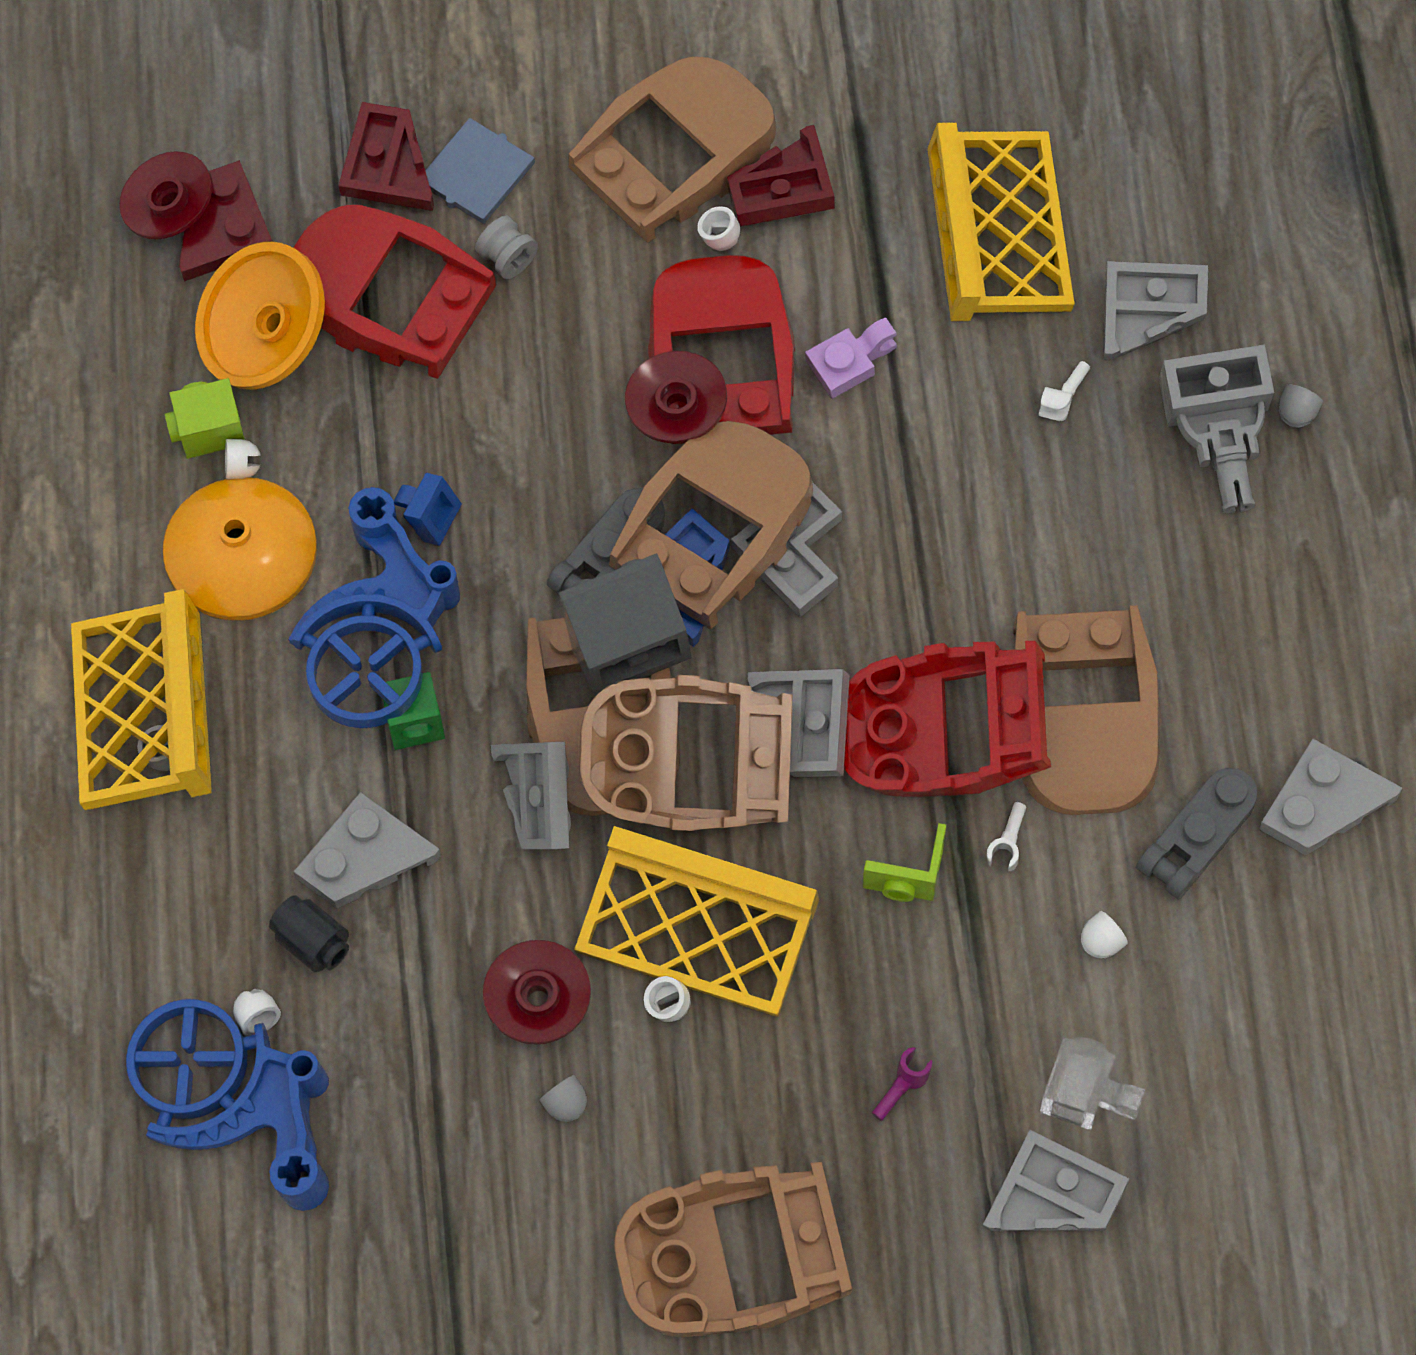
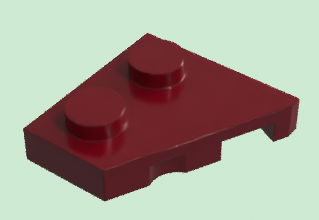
(385, 160)
(783, 183)
(225, 226)

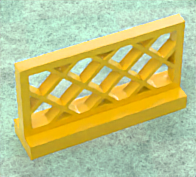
(958, 229)
(184, 706)
(711, 877)

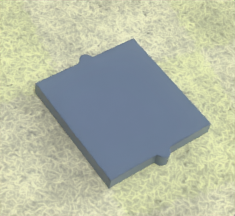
(477, 170)

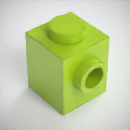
(204, 417)

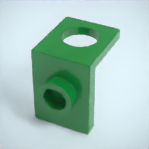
(421, 721)

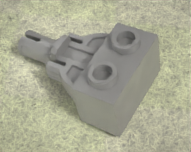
(1219, 404)

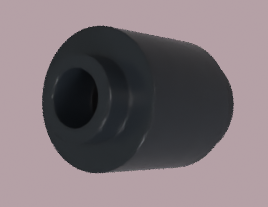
(309, 934)

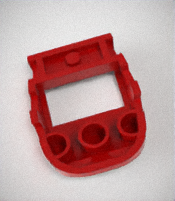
(349, 250)
(722, 297)
(900, 721)

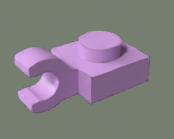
(846, 361)

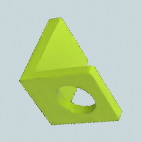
(906, 883)

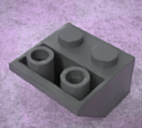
(625, 624)

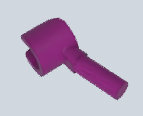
(905, 1079)

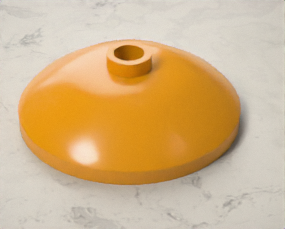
(259, 315)
(247, 573)

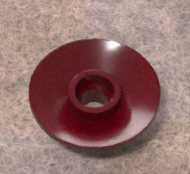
(166, 195)
(670, 379)
(532, 968)

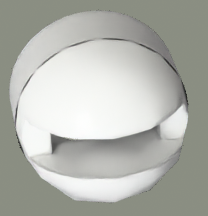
(721, 222)
(237, 457)
(1102, 936)
(663, 991)
(255, 1008)

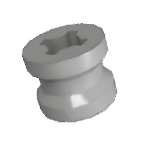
(506, 247)

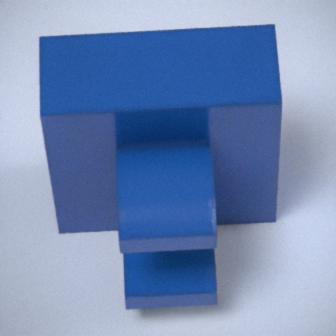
(429, 507)

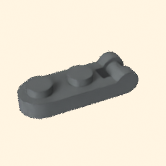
(595, 549)
(1201, 830)

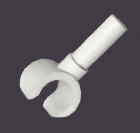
(1056, 403)
(1009, 836)

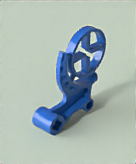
(403, 590)
(273, 1098)

